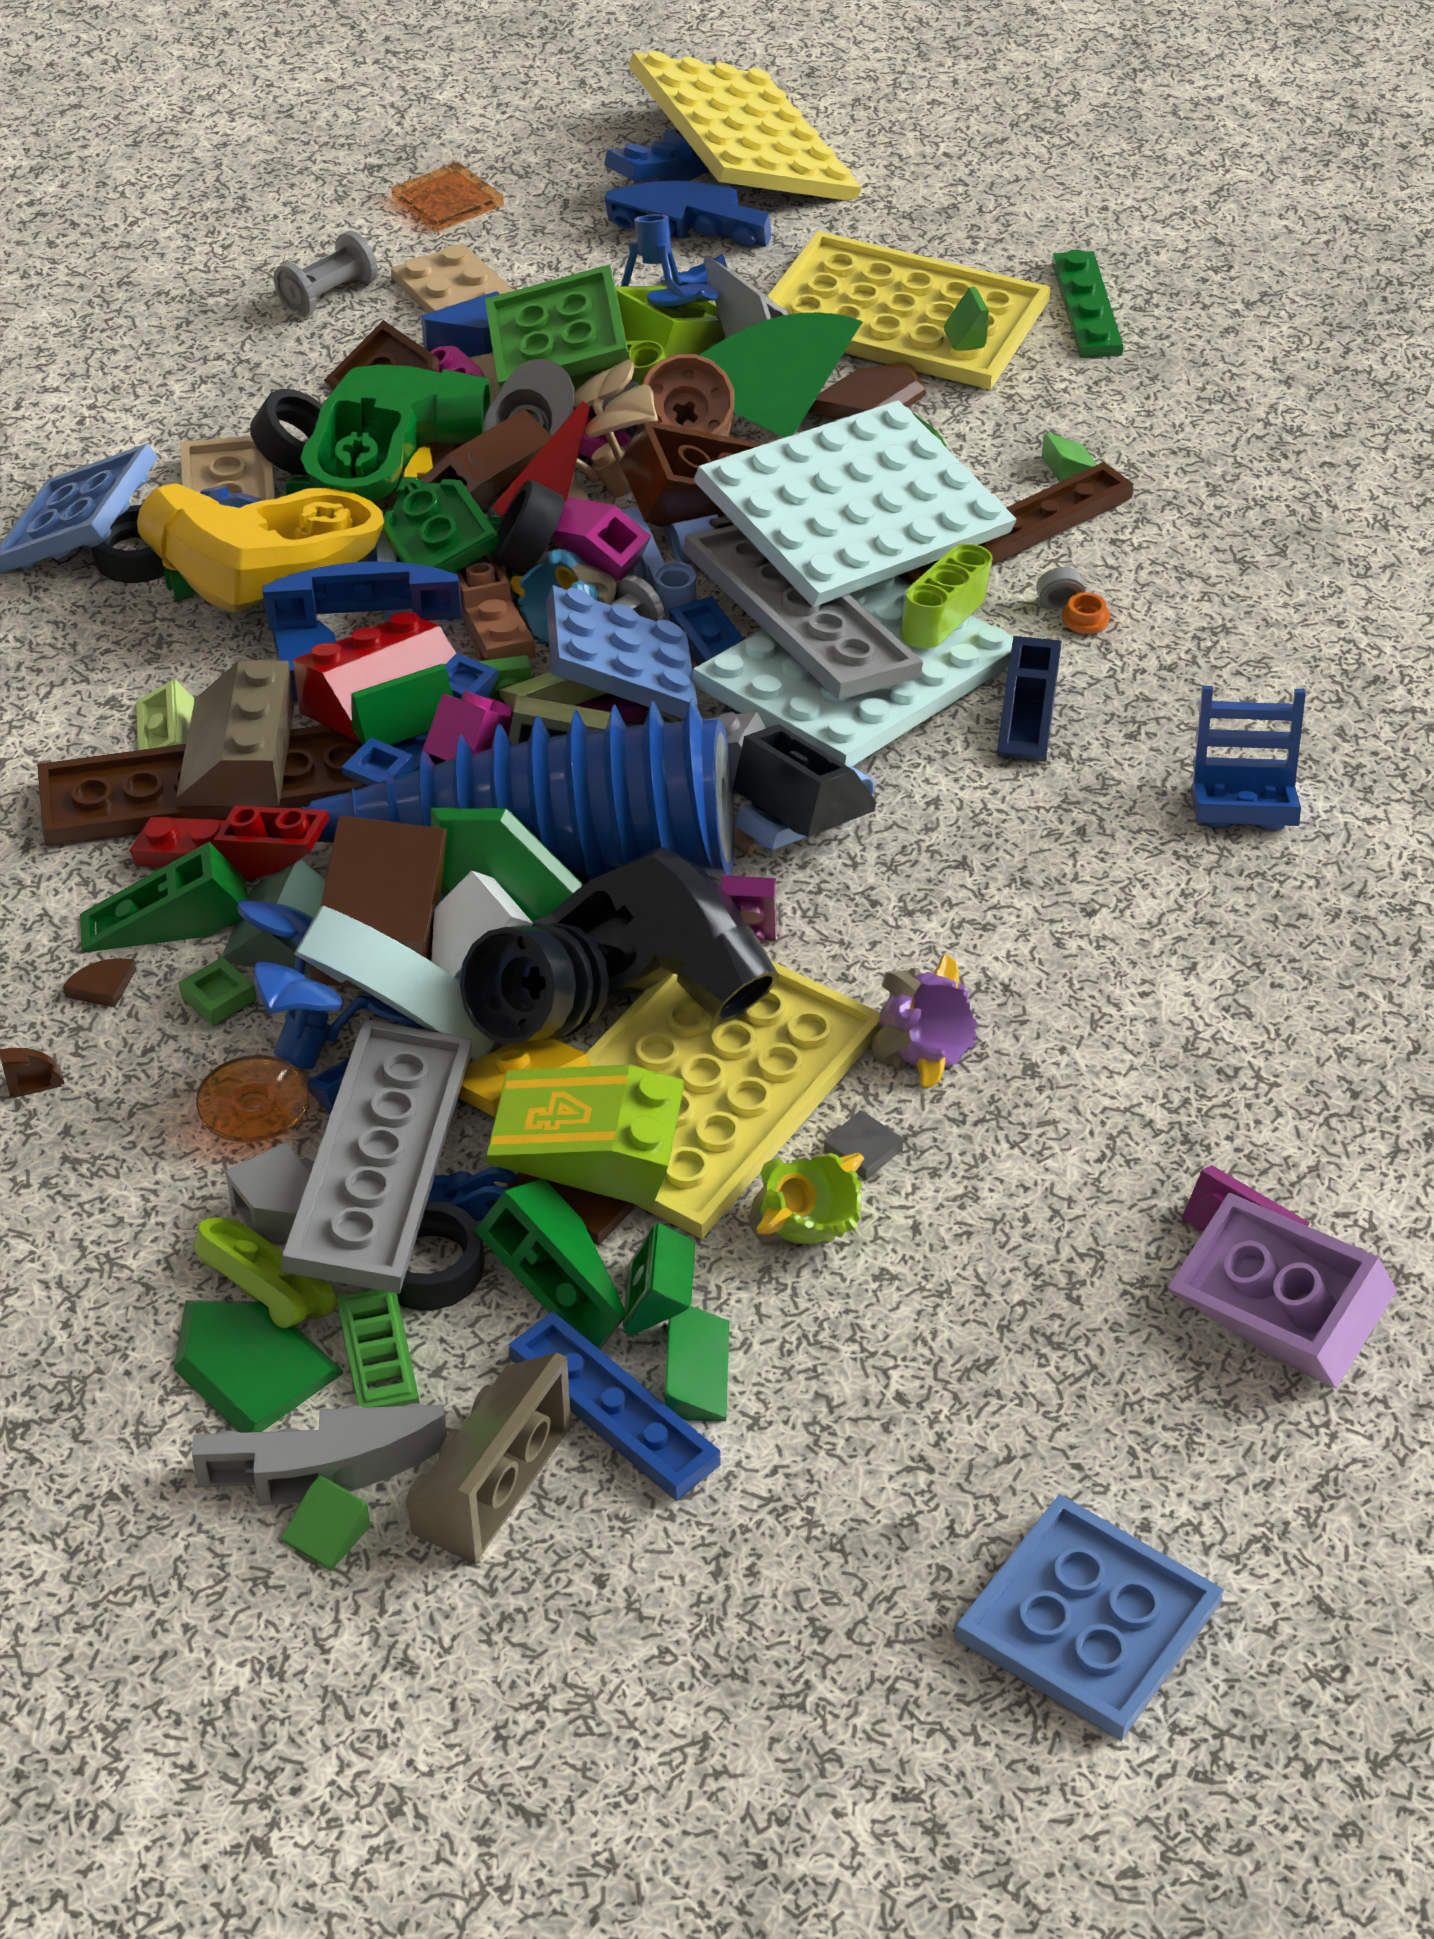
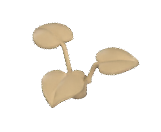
(625, 410)

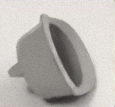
(540, 389)

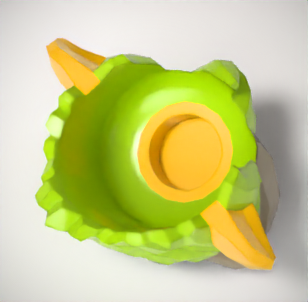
(807, 1199)

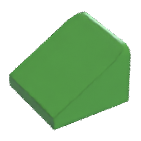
(968, 322)
(1065, 456)
(327, 1523)

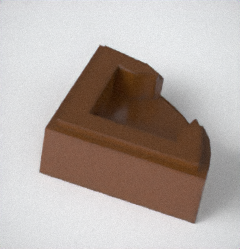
(101, 981)
(29, 1071)

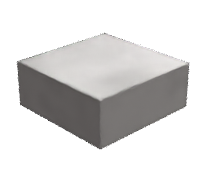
(869, 1138)

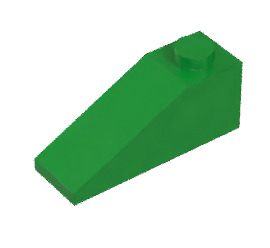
(173, 904)
(554, 1258)

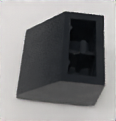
(799, 782)

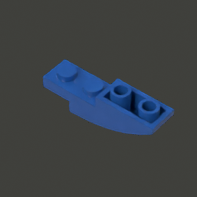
(663, 161)
(692, 205)

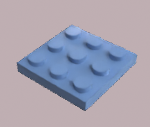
(75, 509)
(619, 651)
(1089, 1616)

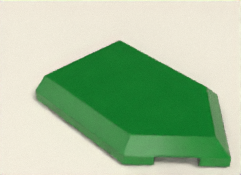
(438, 525)
(506, 850)
(248, 1363)

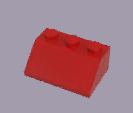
(364, 660)

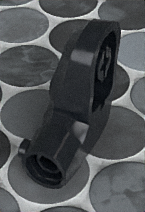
(669, 918)

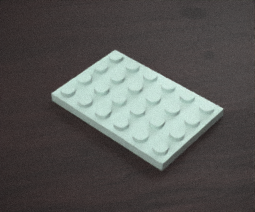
(854, 501)
(769, 680)

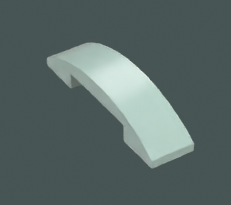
(391, 974)

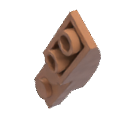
(490, 613)

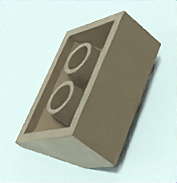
(239, 738)
(492, 1457)

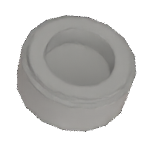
(1058, 586)

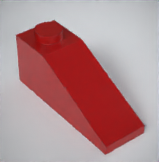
(554, 462)

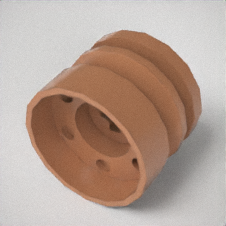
(693, 390)

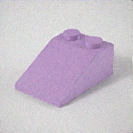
(1285, 1288)

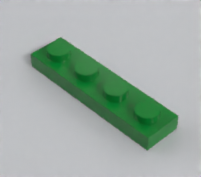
(1087, 304)

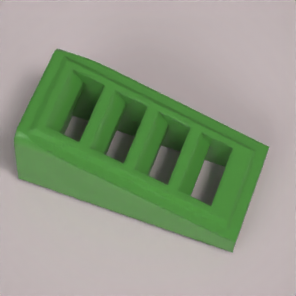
(369, 1316)

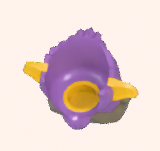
(925, 1021)

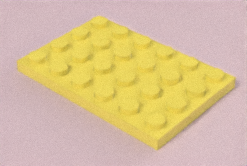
(743, 126)
(907, 303)
(743, 1083)

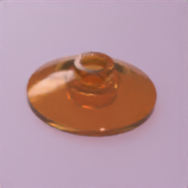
(247, 1082)

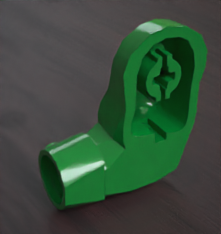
(380, 420)

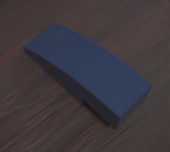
(1029, 698)

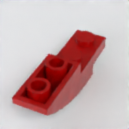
(251, 838)

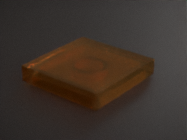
(447, 196)

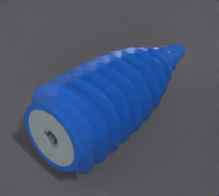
(581, 793)

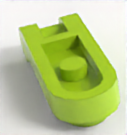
(257, 1269)

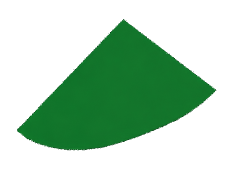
(782, 365)

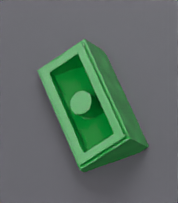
(399, 706)
(659, 1279)
(697, 1365)

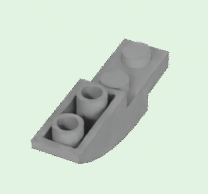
(350, 1449)

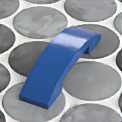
(361, 588)
(375, 758)

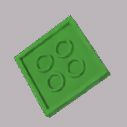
(560, 320)

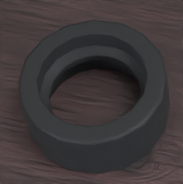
(273, 439)
(527, 527)
(124, 565)
(459, 1280)

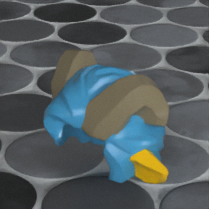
(564, 571)

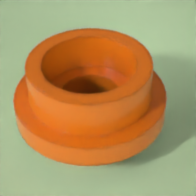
(1086, 613)

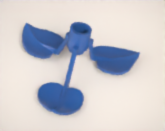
(655, 247)
(304, 998)

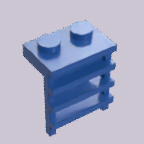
(1244, 788)

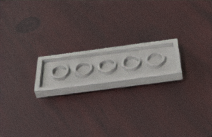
(832, 641)
(378, 1157)

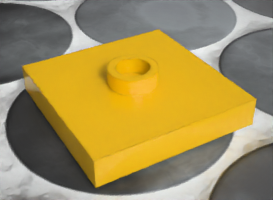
(486, 1075)

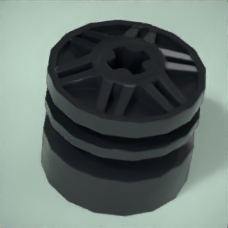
(534, 983)

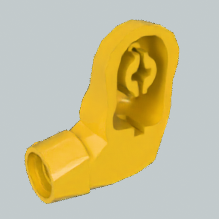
(237, 551)

